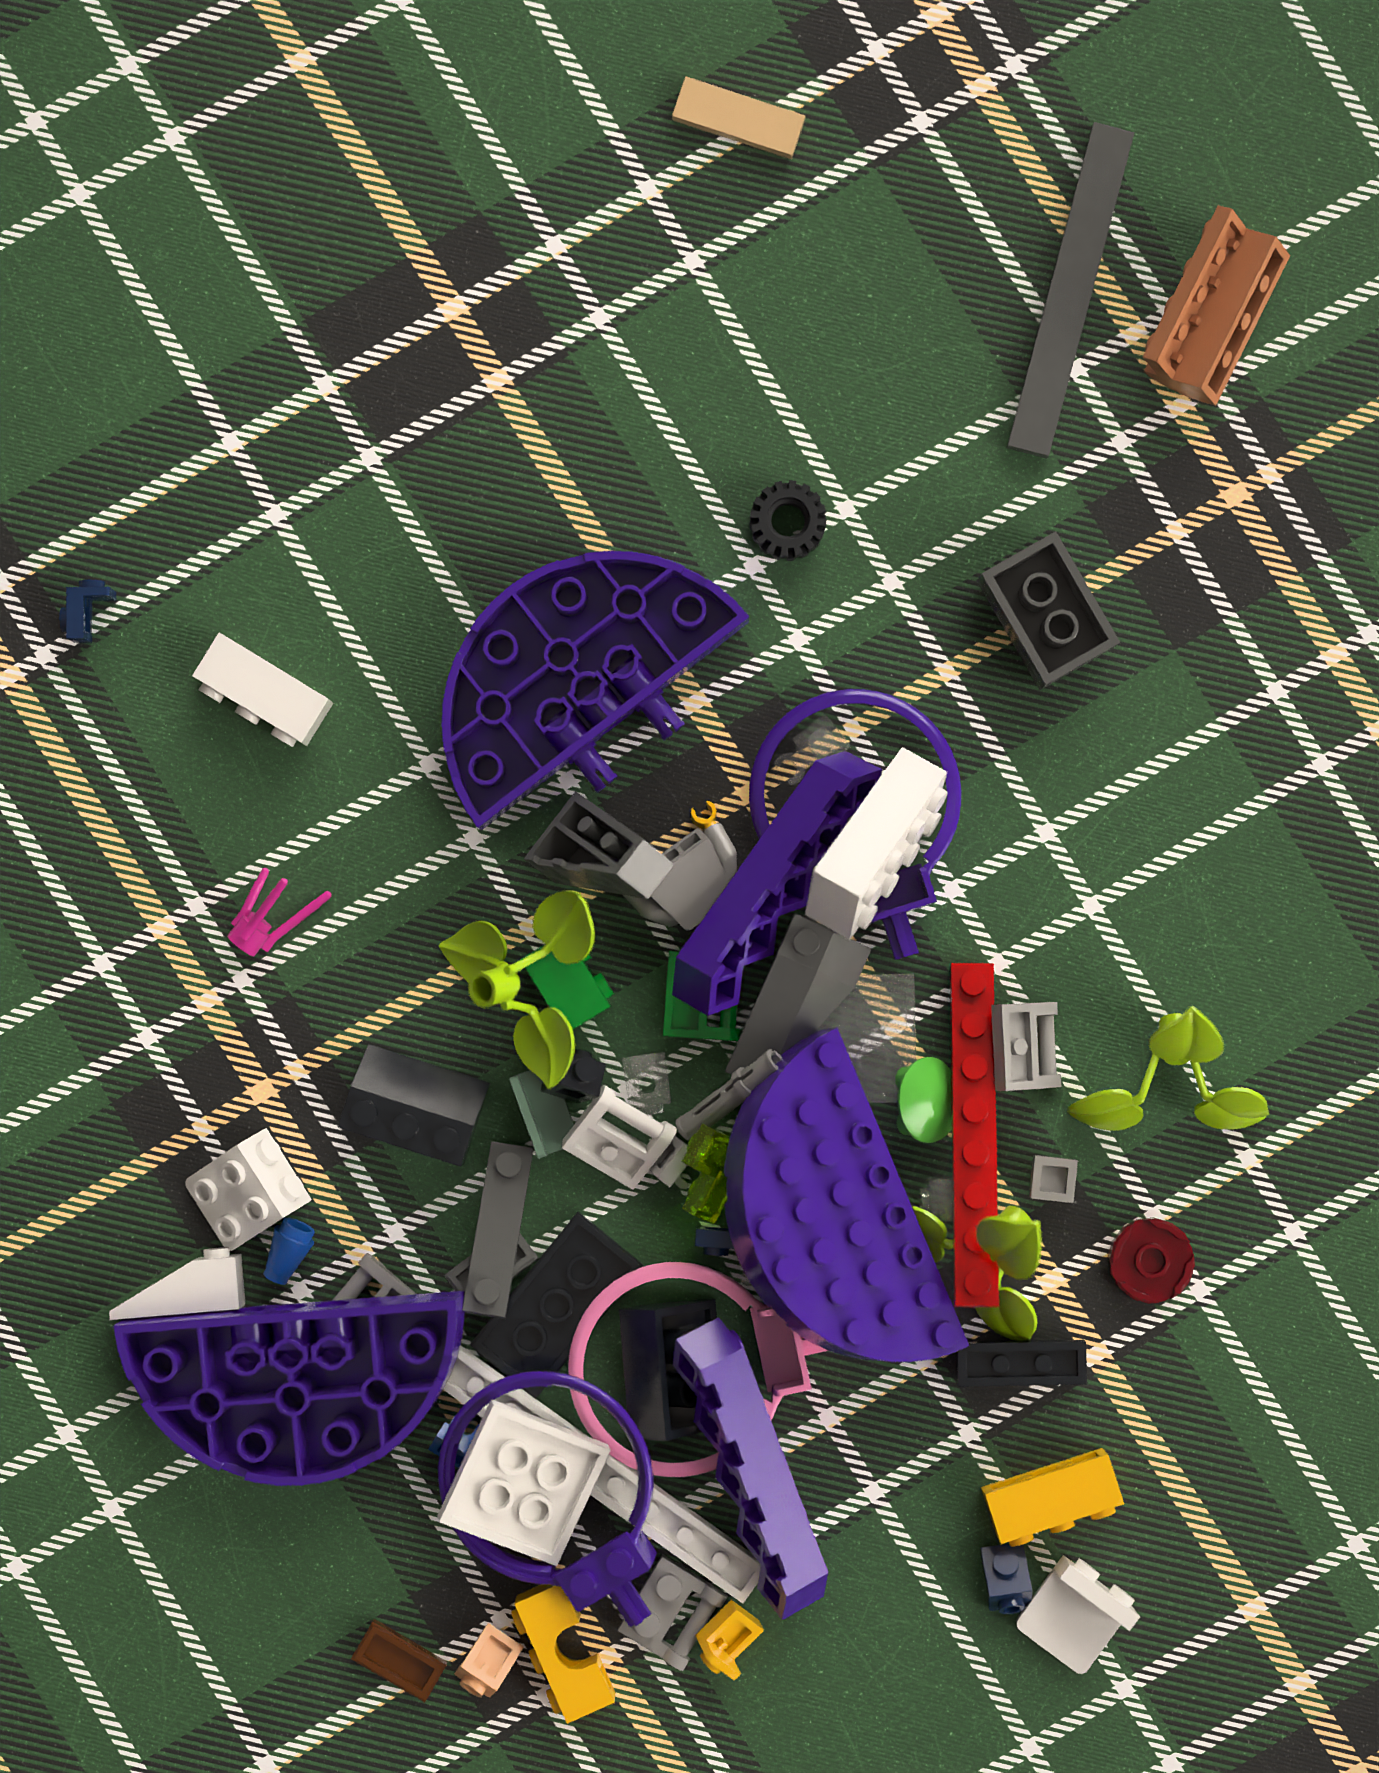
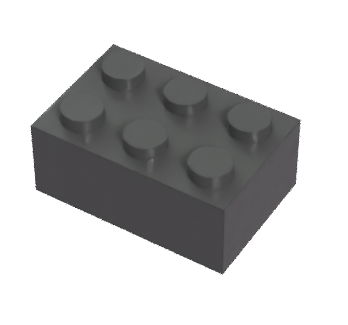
(1047, 610)

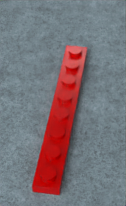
(973, 1131)

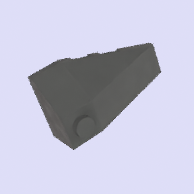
(801, 990)

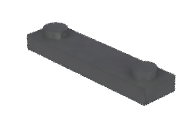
(498, 1230)

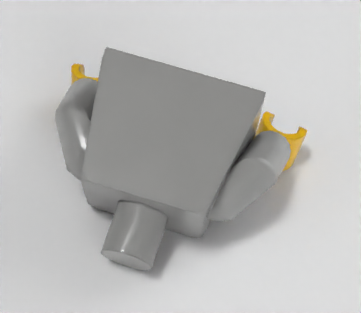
(700, 873)

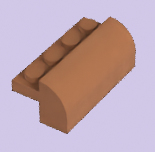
(1214, 308)

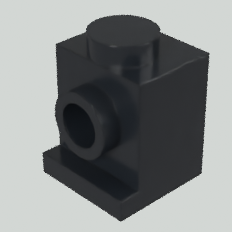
(582, 1079)

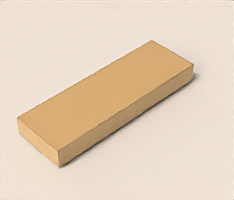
(738, 117)

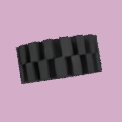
(793, 495)

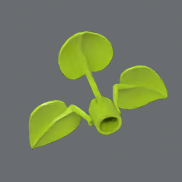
(478, 955)
(1176, 1041)
(1015, 1246)

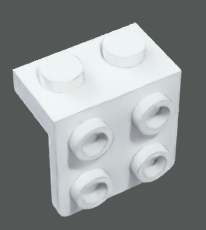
(247, 1190)
(1075, 1614)

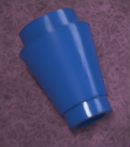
(288, 1249)

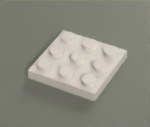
(523, 1482)

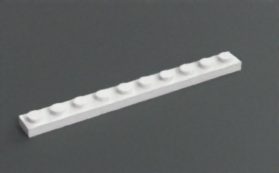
(668, 1519)

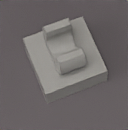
(669, 1164)
(1053, 1178)

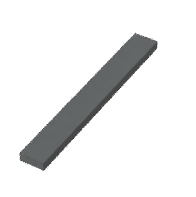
(1070, 290)

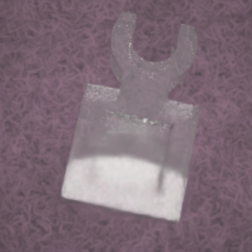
(813, 743)

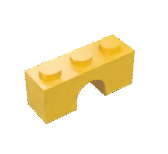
(576, 1685)

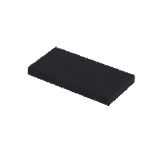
(552, 1301)

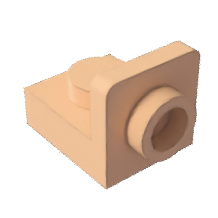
(488, 1662)

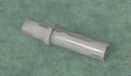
(729, 1095)

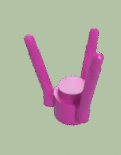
(251, 930)

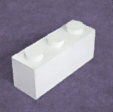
(261, 691)

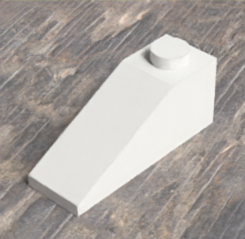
(199, 1286)

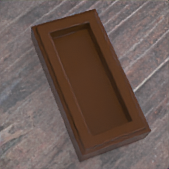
(399, 1660)

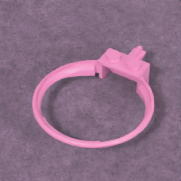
(779, 1348)

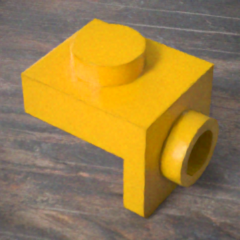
(727, 1638)

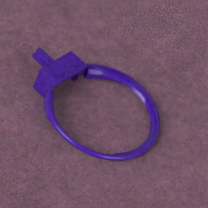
(914, 884)
(601, 1571)

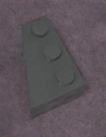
(597, 853)

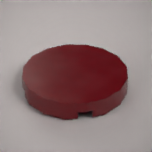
(1151, 1260)

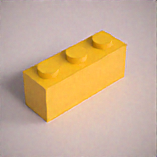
(1053, 1497)

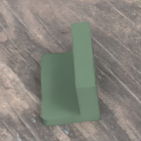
(544, 1114)

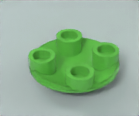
(924, 1100)

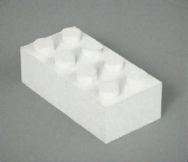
(876, 844)

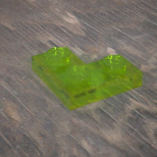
(709, 1191)

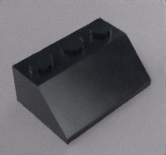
(414, 1105)
(655, 1391)

